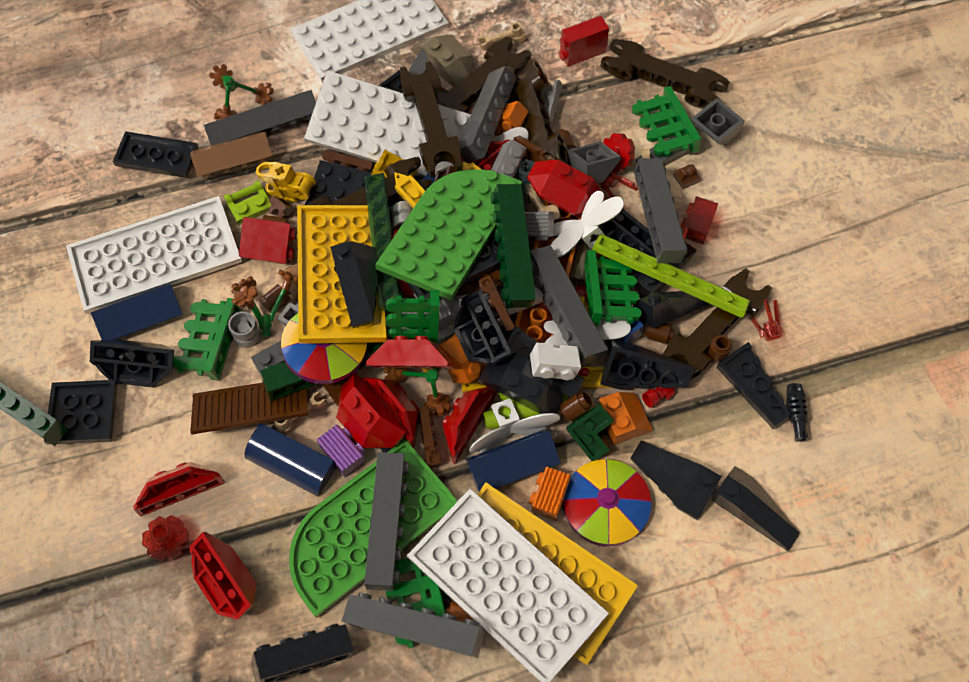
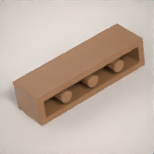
(231, 154)

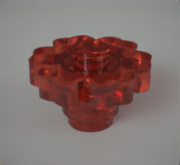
(165, 538)

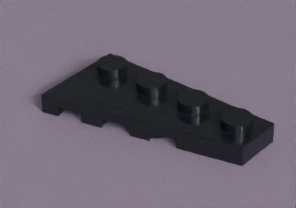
(524, 344)
(749, 379)

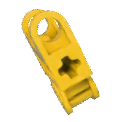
(286, 181)

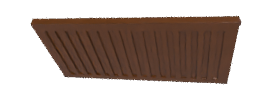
(243, 407)

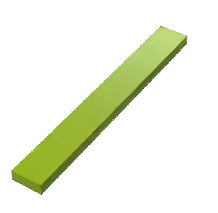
(671, 275)

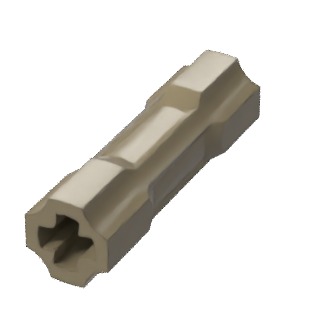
(577, 273)

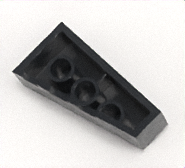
(301, 654)

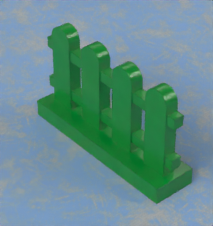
(678, 124)
(598, 296)
(414, 320)
(218, 342)
(416, 586)

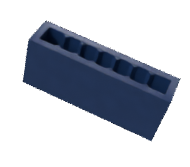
(137, 313)
(289, 459)
(513, 460)

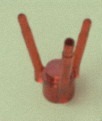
(612, 180)
(771, 329)

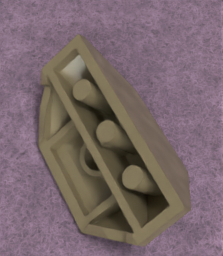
(447, 57)

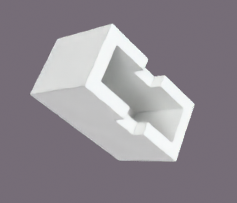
(555, 362)

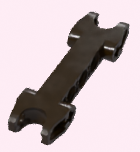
(692, 84)
(469, 89)
(530, 95)
(437, 146)
(359, 197)
(694, 348)

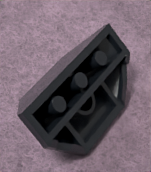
(629, 231)
(480, 331)
(132, 361)
(516, 381)

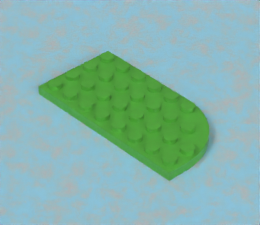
(445, 232)
(333, 538)

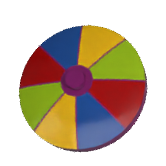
(320, 361)
(607, 502)

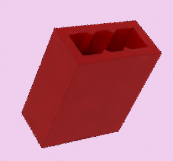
(583, 41)
(267, 240)

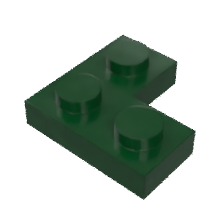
(586, 431)

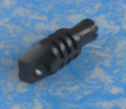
(798, 409)

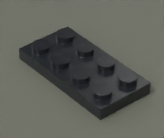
(155, 154)

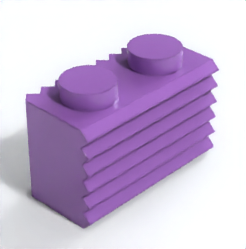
(341, 449)

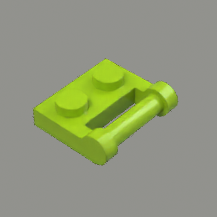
(251, 207)

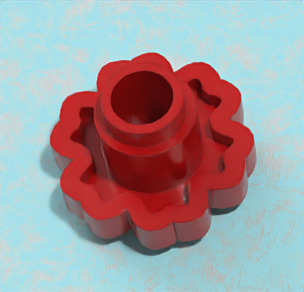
(622, 146)

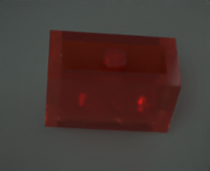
(699, 219)

